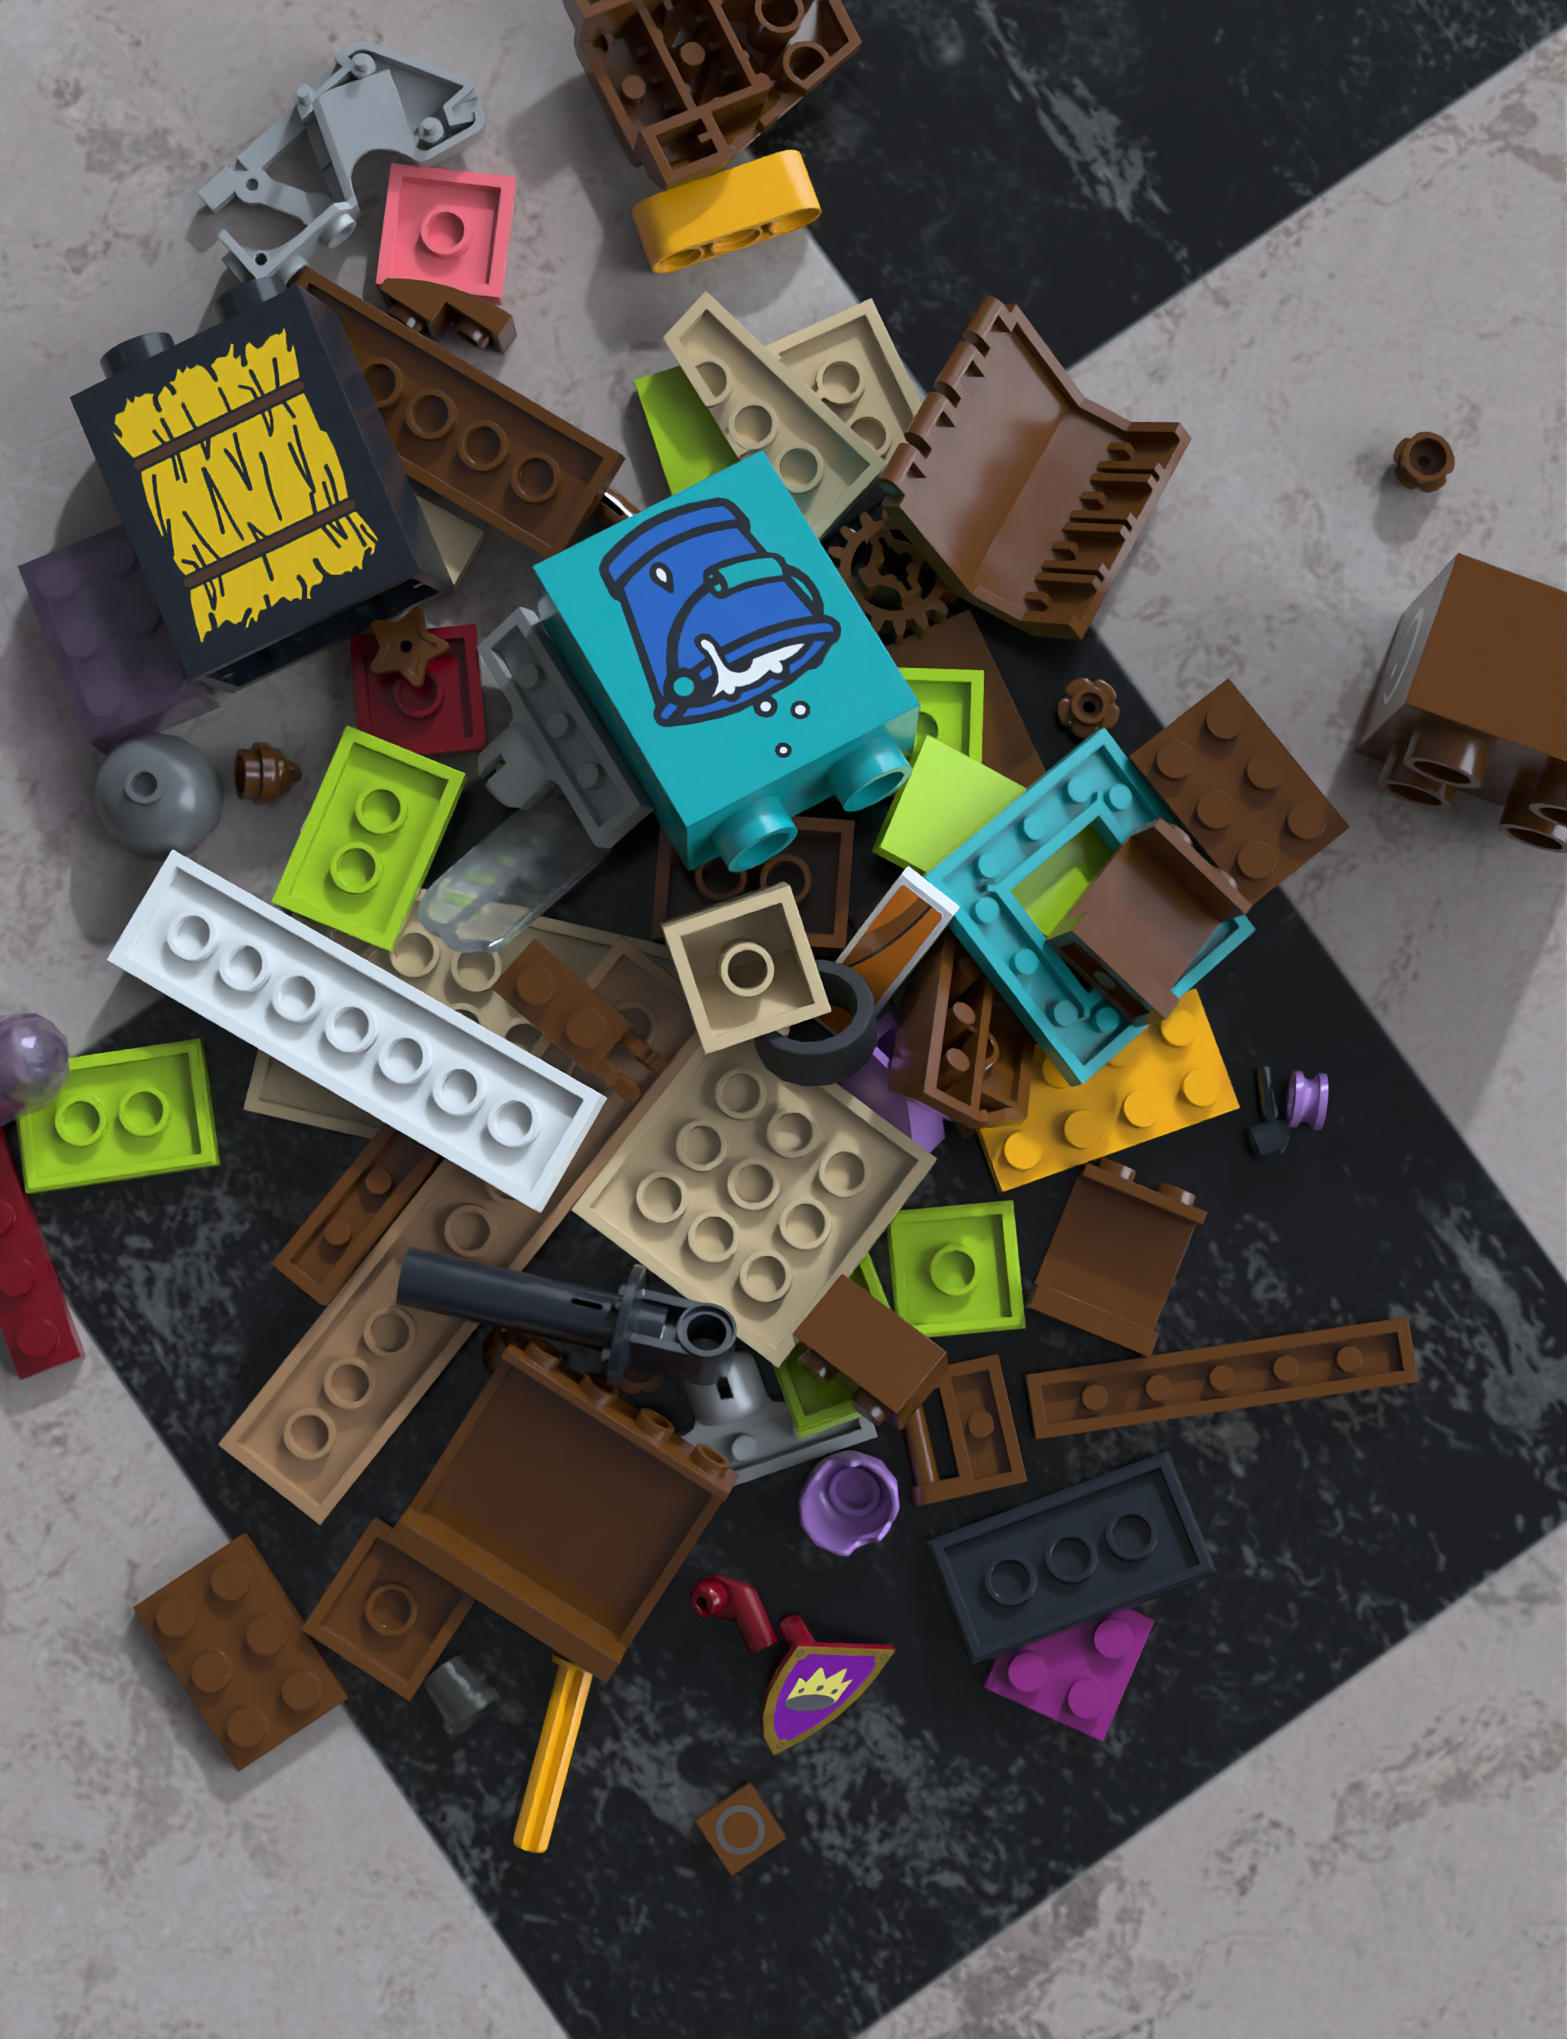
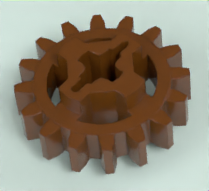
(884, 600)

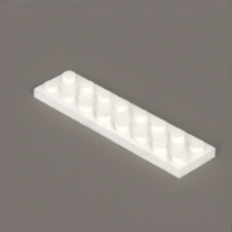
(358, 1030)

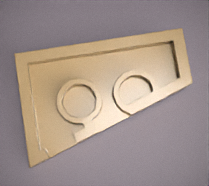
(855, 373)

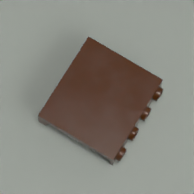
(563, 1506)

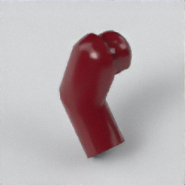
(737, 1603)

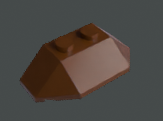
(960, 1043)

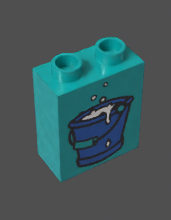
(730, 665)

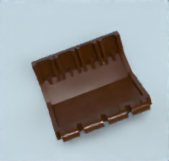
(1023, 481)

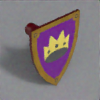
(815, 1684)

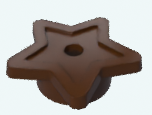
(410, 664)

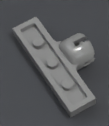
(554, 736)
(757, 1427)

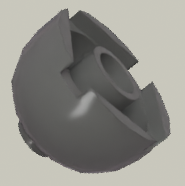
(157, 795)

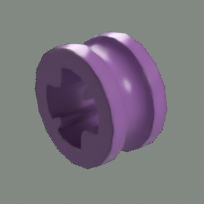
(1306, 1100)

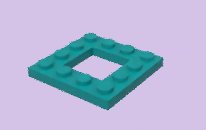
(1085, 787)

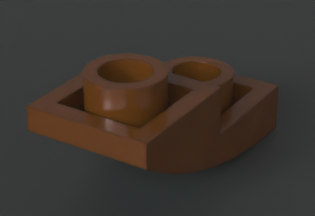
(435, 306)

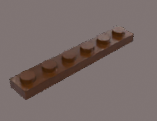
(1221, 1378)

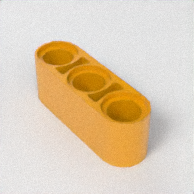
(726, 211)

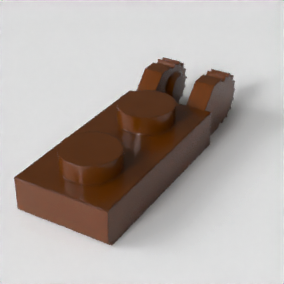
(574, 1016)

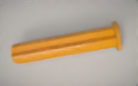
(552, 1755)

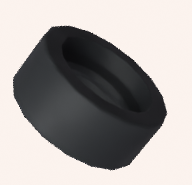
(838, 1056)

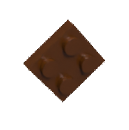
(388, 1613)

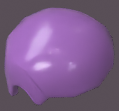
(848, 1502)

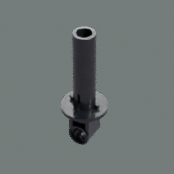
(630, 1328)

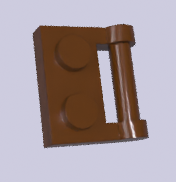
(979, 1434)

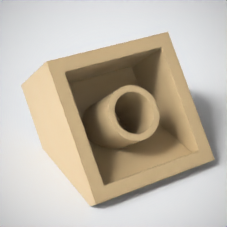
(745, 967)

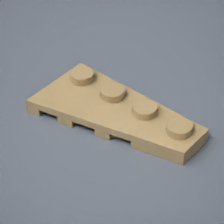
(771, 410)

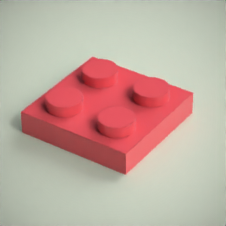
(448, 229)

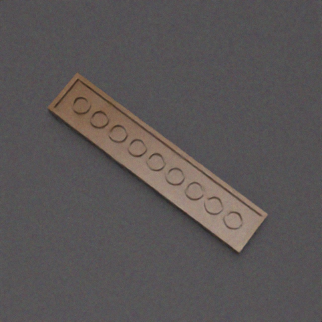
(376, 1359)

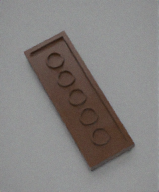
(473, 433)

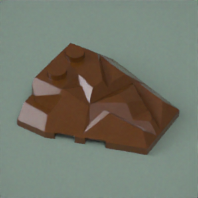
(704, 76)

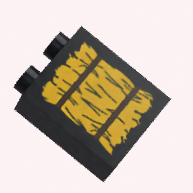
(259, 485)

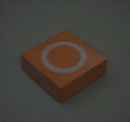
(740, 1828)

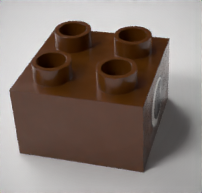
(1478, 700)

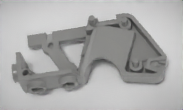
(357, 107)

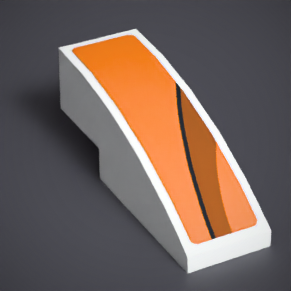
(893, 941)

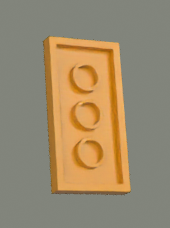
(1148, 1089)

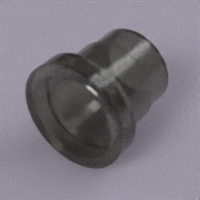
(458, 1696)

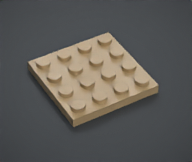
(753, 1191)

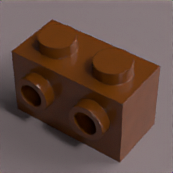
(869, 1354)

